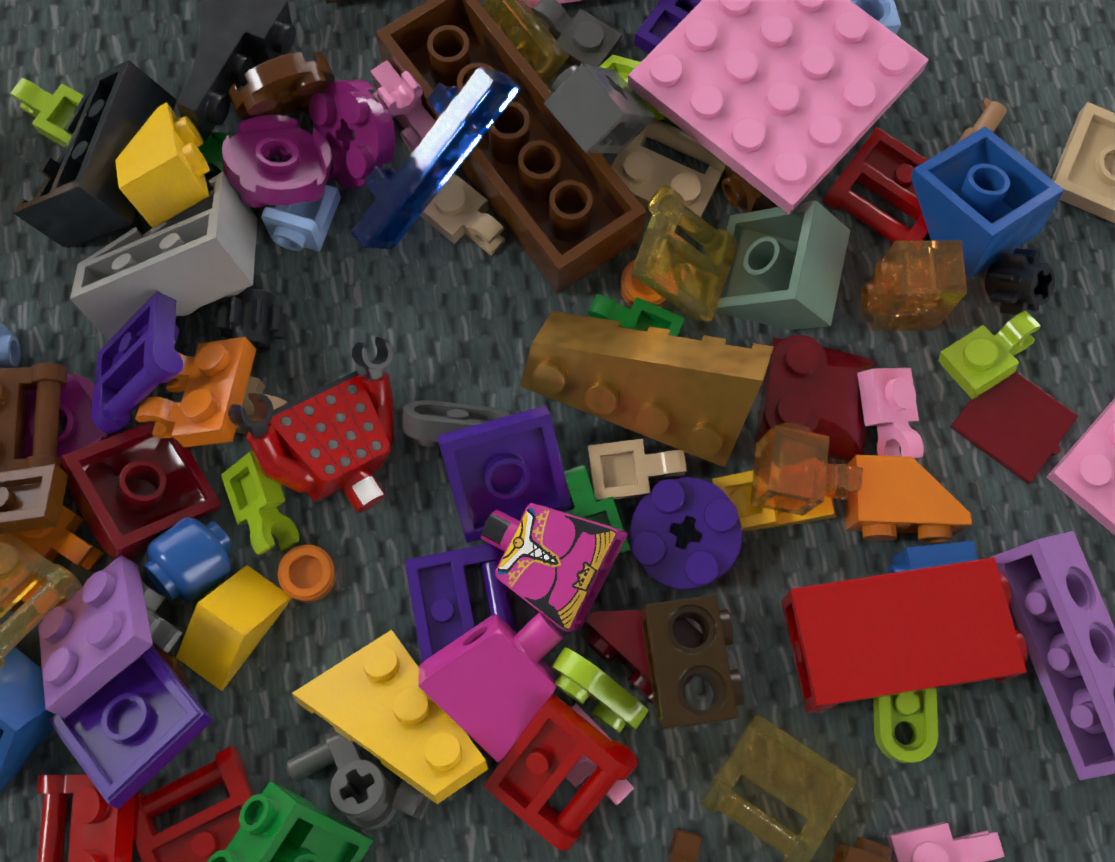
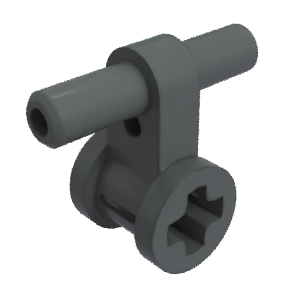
(349, 781)

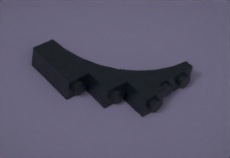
(231, 42)

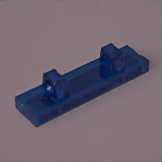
(461, 125)

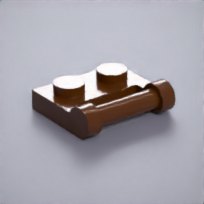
(14, 383)

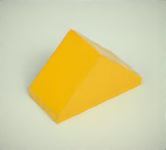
(230, 625)

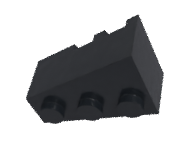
(82, 186)

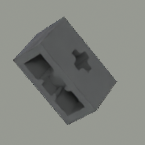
(598, 108)

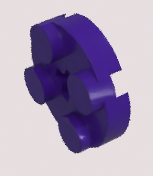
(700, 562)

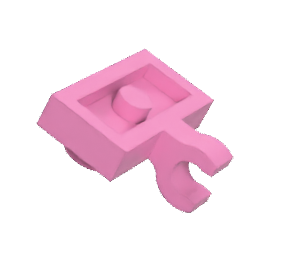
(403, 101)

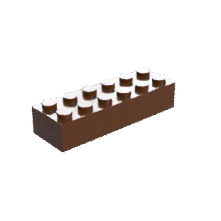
(545, 189)

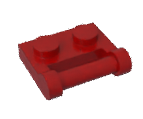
(885, 169)
(543, 760)
(97, 828)
(202, 833)

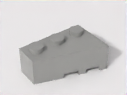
(189, 257)

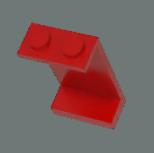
(902, 633)

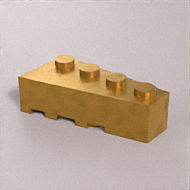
(649, 381)

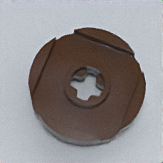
(281, 86)

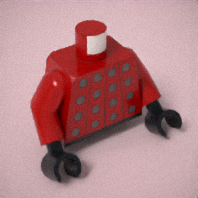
(329, 435)

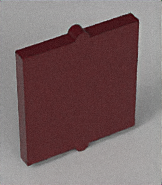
(1016, 425)

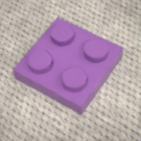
(93, 636)

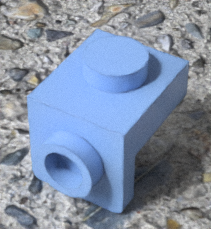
(302, 223)

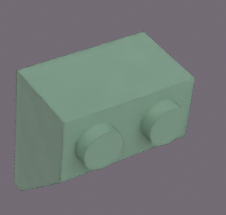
(785, 267)

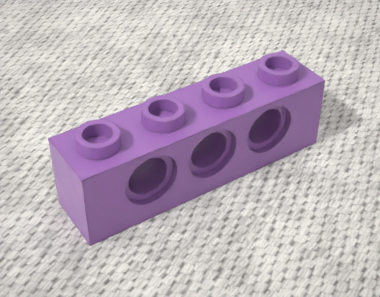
(1068, 644)

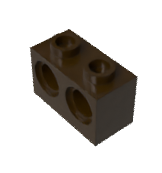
(673, 663)

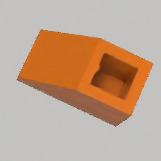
(902, 498)

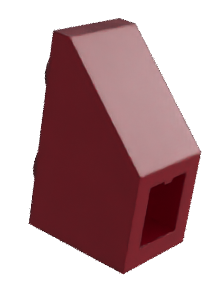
(621, 637)

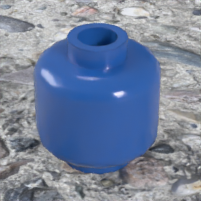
(188, 559)

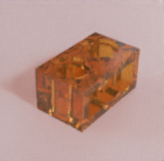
(915, 286)

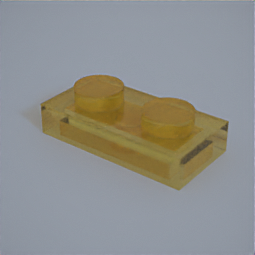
(528, 36)

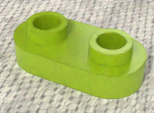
(584, 680)
(917, 711)

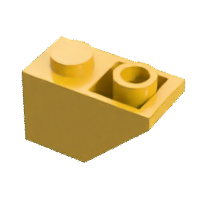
(163, 167)

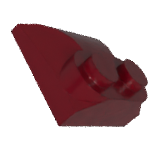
(816, 390)
(136, 488)

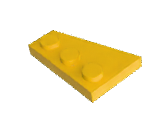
(381, 707)

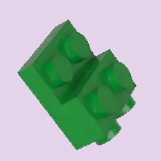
(291, 829)

